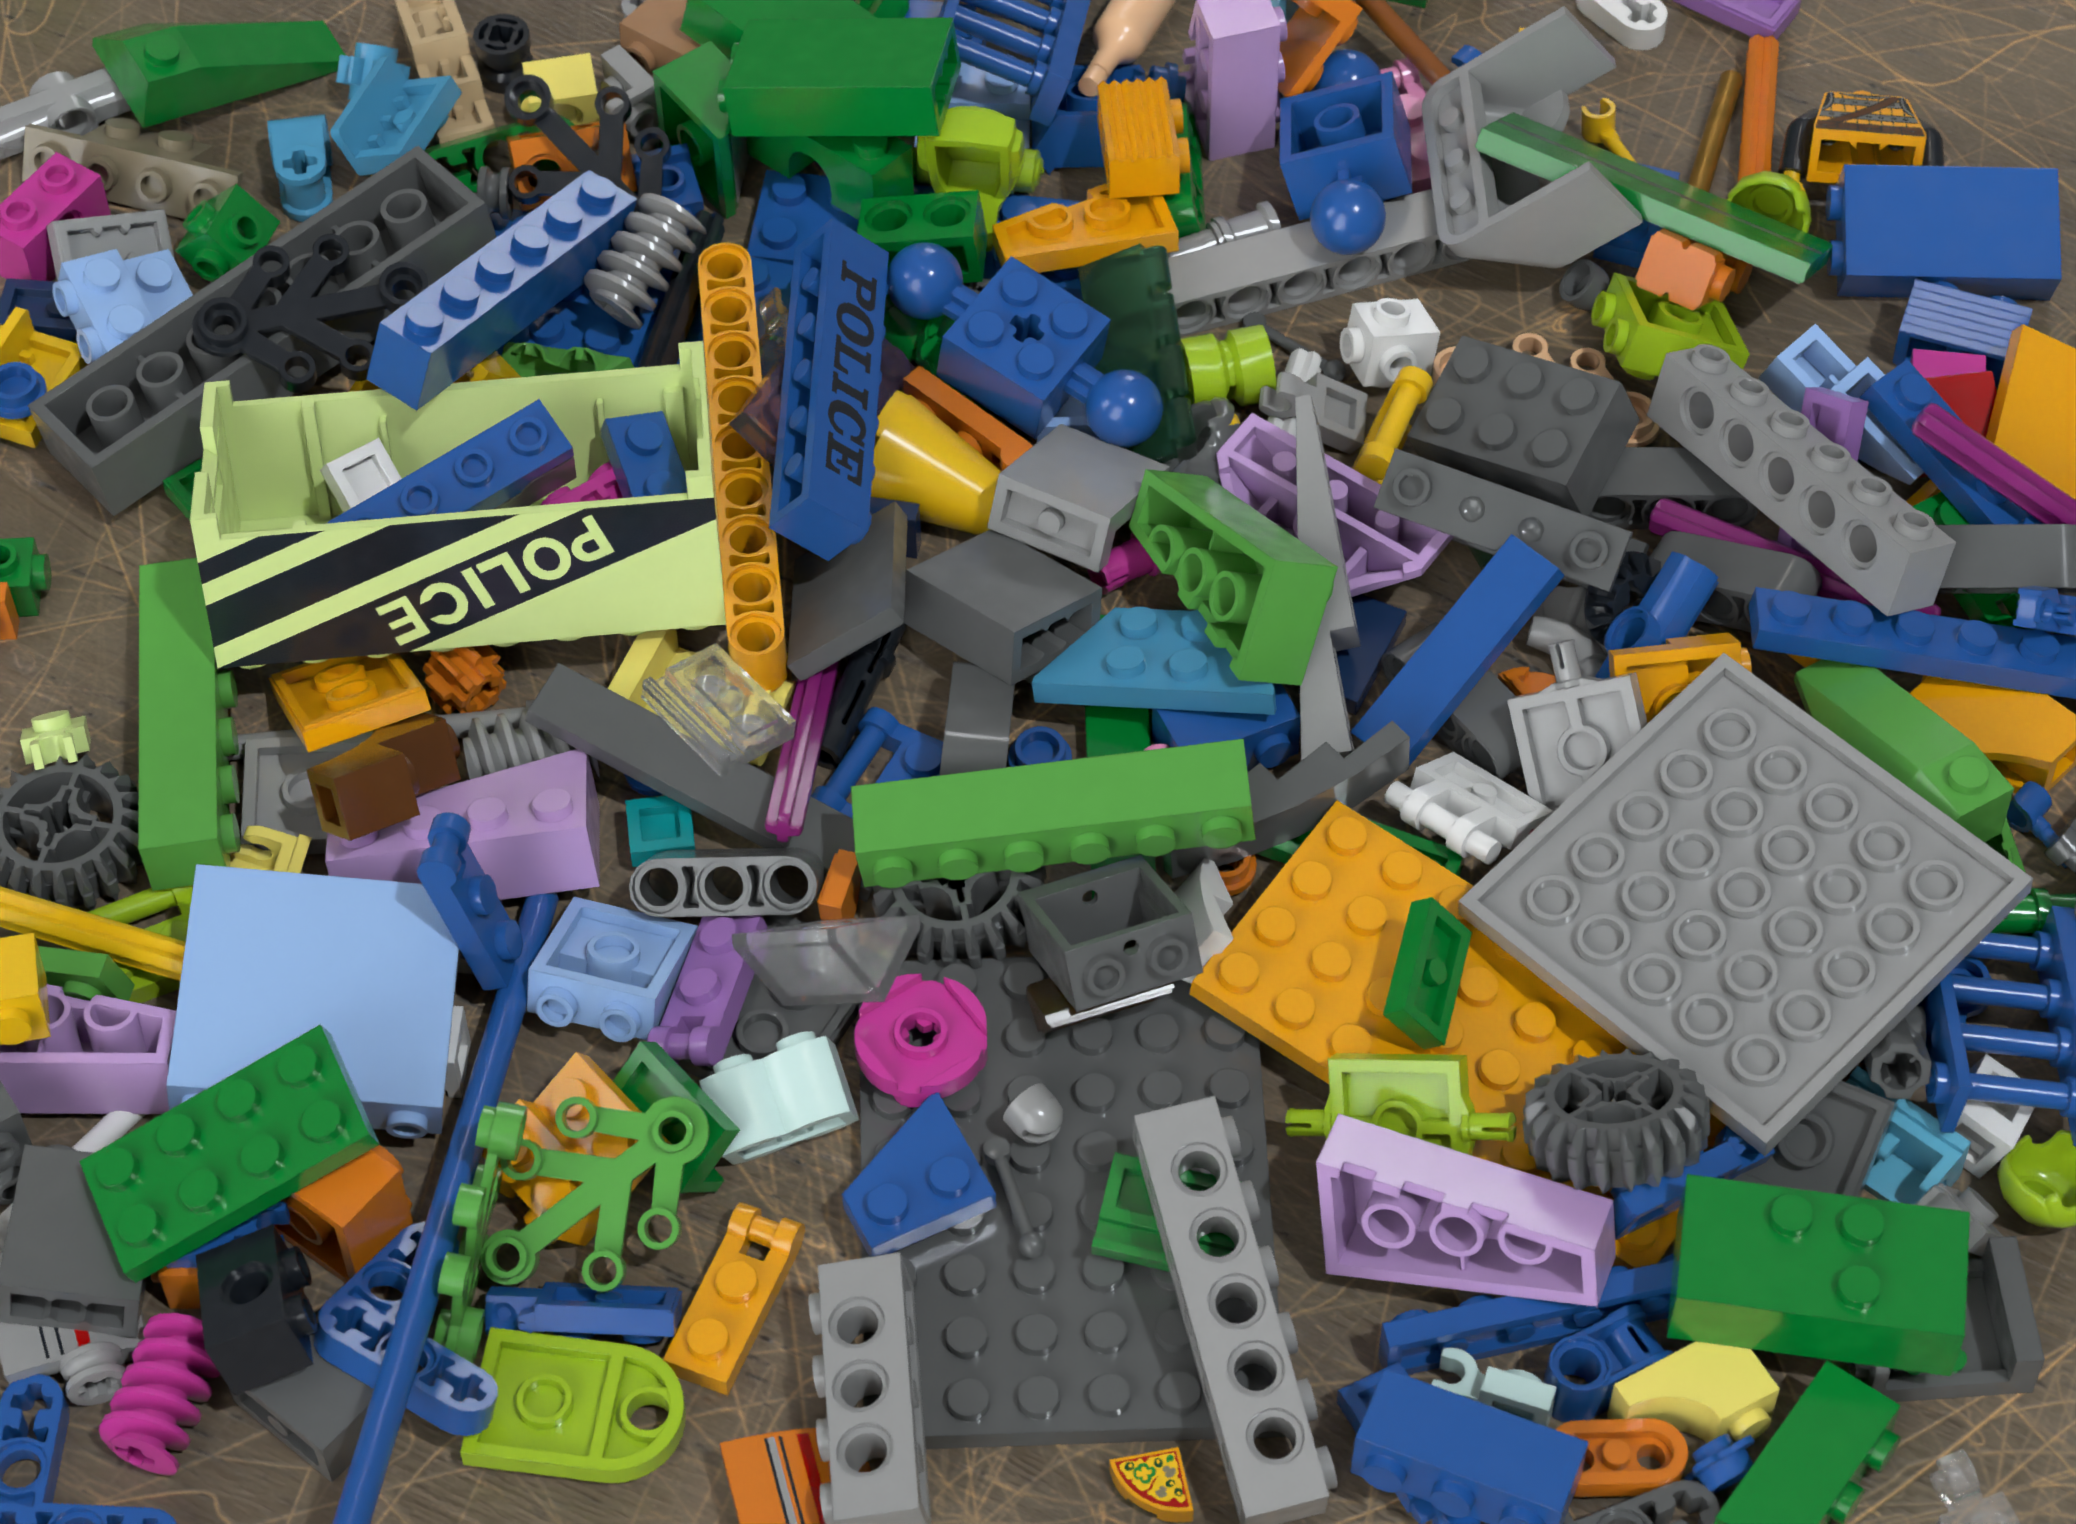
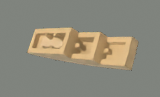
(442, 48)

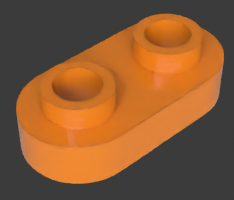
(1615, 1453)

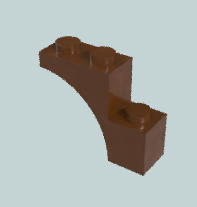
(383, 775)

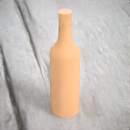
(1122, 37)

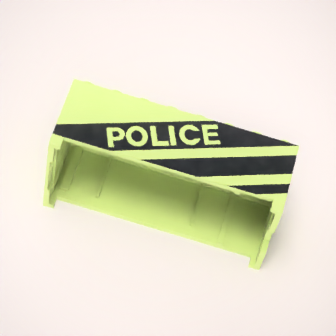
(316, 591)

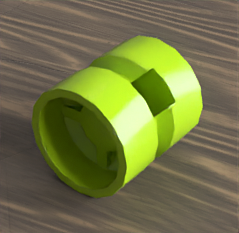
(1229, 367)

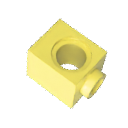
(571, 84)

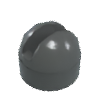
(1583, 284)

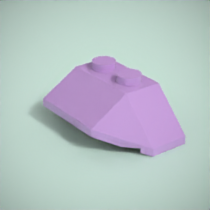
(1376, 546)

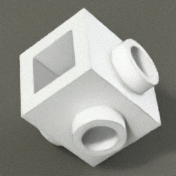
(1386, 338)

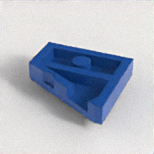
(917, 1183)

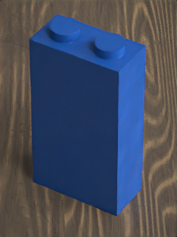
(1953, 224)

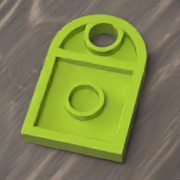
(570, 1408)

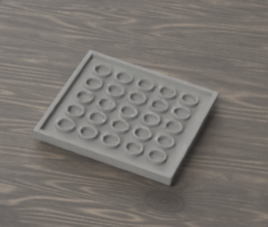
(1745, 899)

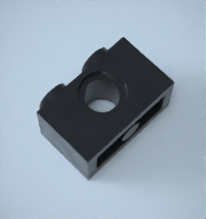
(256, 1309)

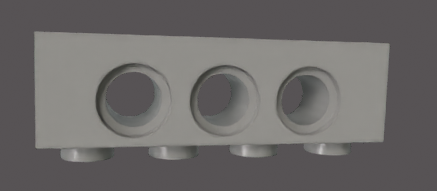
(854, 1300)

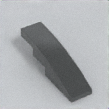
(1305, 794)

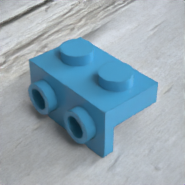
(392, 116)

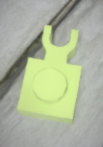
(54, 736)

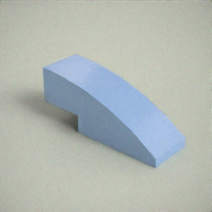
(1819, 362)

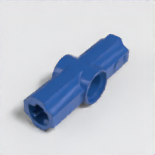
(1665, 610)

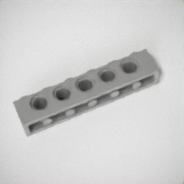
(1801, 479)
(1261, 1487)

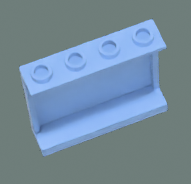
(310, 950)

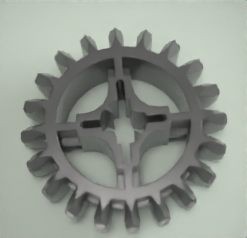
(75, 850)
(972, 928)
(1616, 1120)

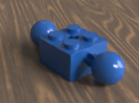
(1346, 151)
(1023, 346)

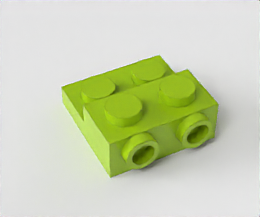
(1647, 326)

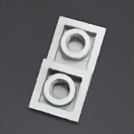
(1208, 902)

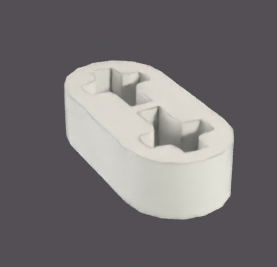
(1615, 18)

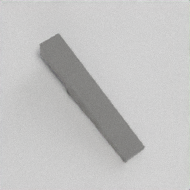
(1322, 694)

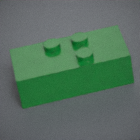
(1819, 1275)

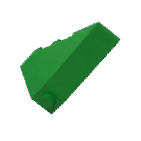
(203, 65)

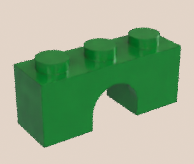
(854, 164)

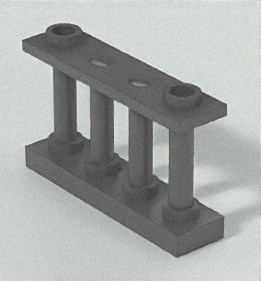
(1488, 513)

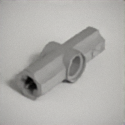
(61, 104)

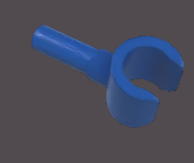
(2027, 812)

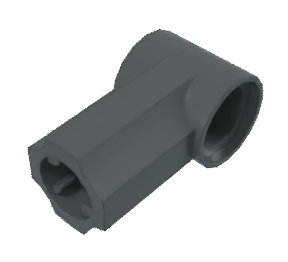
(1901, 1059)

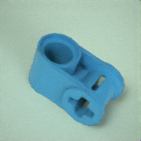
(302, 164)

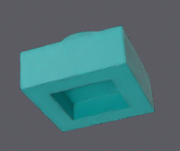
(657, 826)

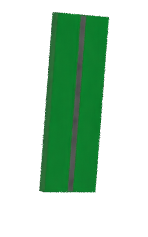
(1661, 198)

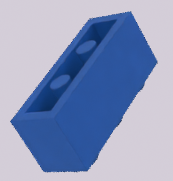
(1465, 1455)

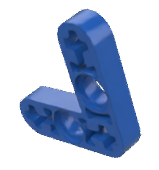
(356, 1332)
(35, 1501)

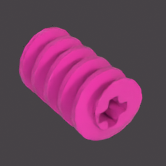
(157, 1393)

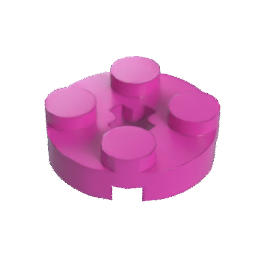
(914, 1071)

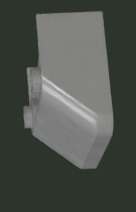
(1496, 208)

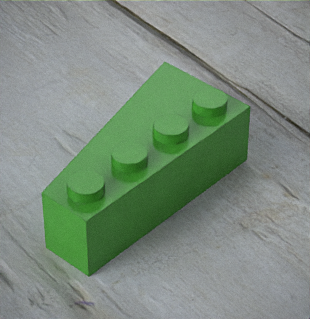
(1239, 570)

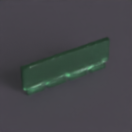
(1142, 336)

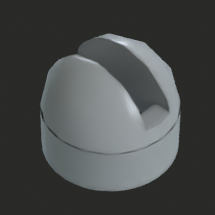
(1035, 1115)

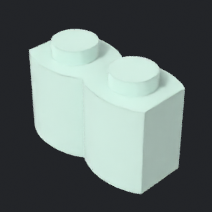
(782, 1096)

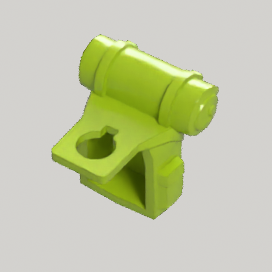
(979, 153)

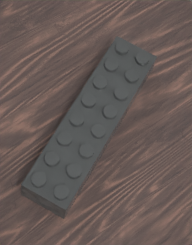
(140, 405)

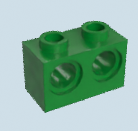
(943, 218)

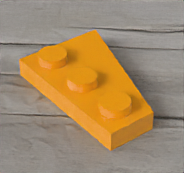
(1084, 232)

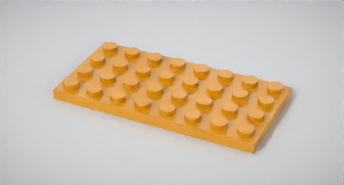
(1318, 968)

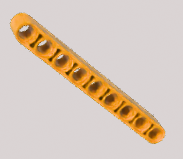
(740, 472)

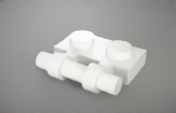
(1466, 807)

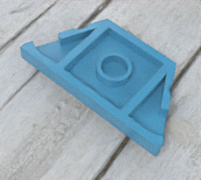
(1150, 662)

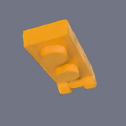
(734, 1299)

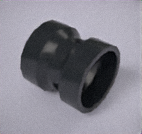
(501, 47)

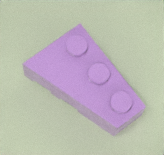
(1235, 74)

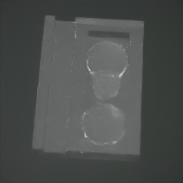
(718, 709)

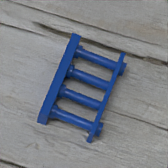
(1052, 51)
(1947, 1039)

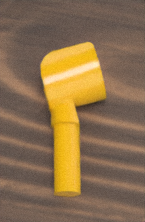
(1602, 128)

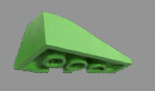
(1907, 742)

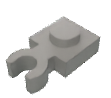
(1981, 1212)

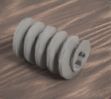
(640, 257)
(510, 747)

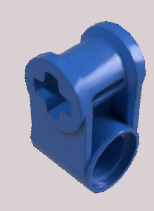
(1602, 1357)

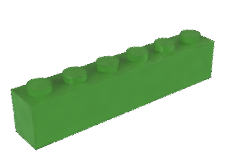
(183, 731)
(1052, 813)

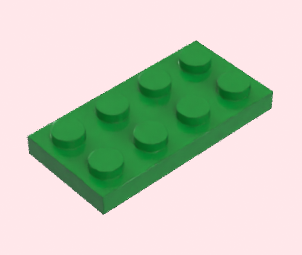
(228, 1153)

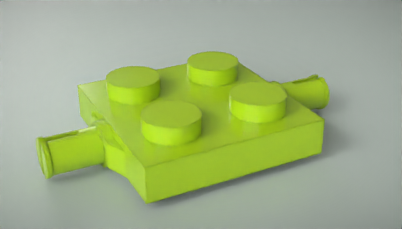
(1406, 1094)

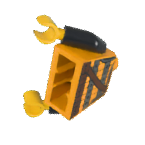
(1857, 131)

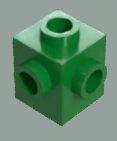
(225, 232)

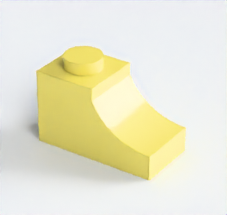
(1701, 1392)

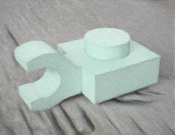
(1507, 1390)

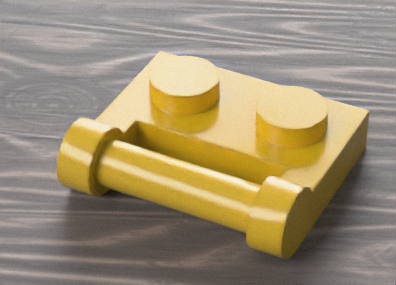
(1392, 422)

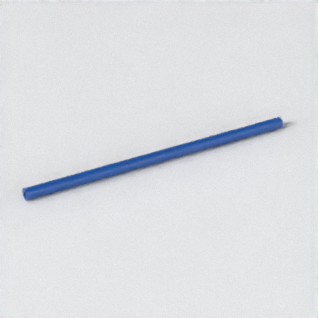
(439, 1234)

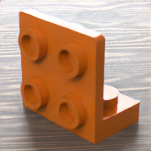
(1311, 38)

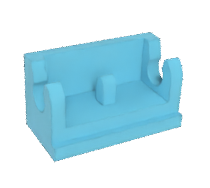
(1912, 1151)

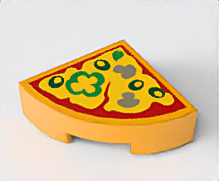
(1155, 1483)

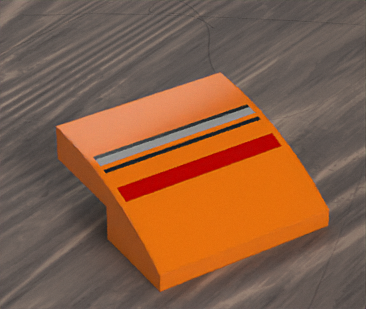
(777, 1477)

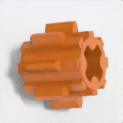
(465, 678)

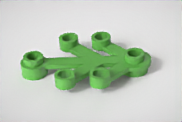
(605, 1185)
(462, 1326)

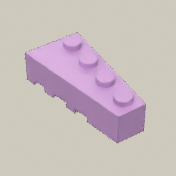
(528, 824)
(96, 1062)
(1456, 1220)

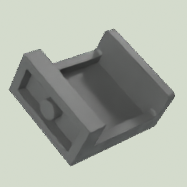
(1998, 1340)

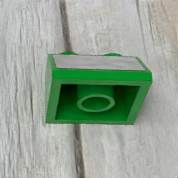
(691, 115)

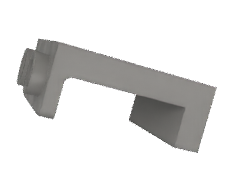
(1069, 495)

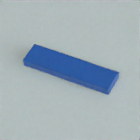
(1463, 645)

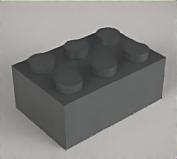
(1525, 424)

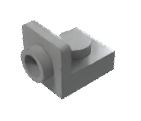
(627, 74)

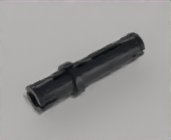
(855, 692)

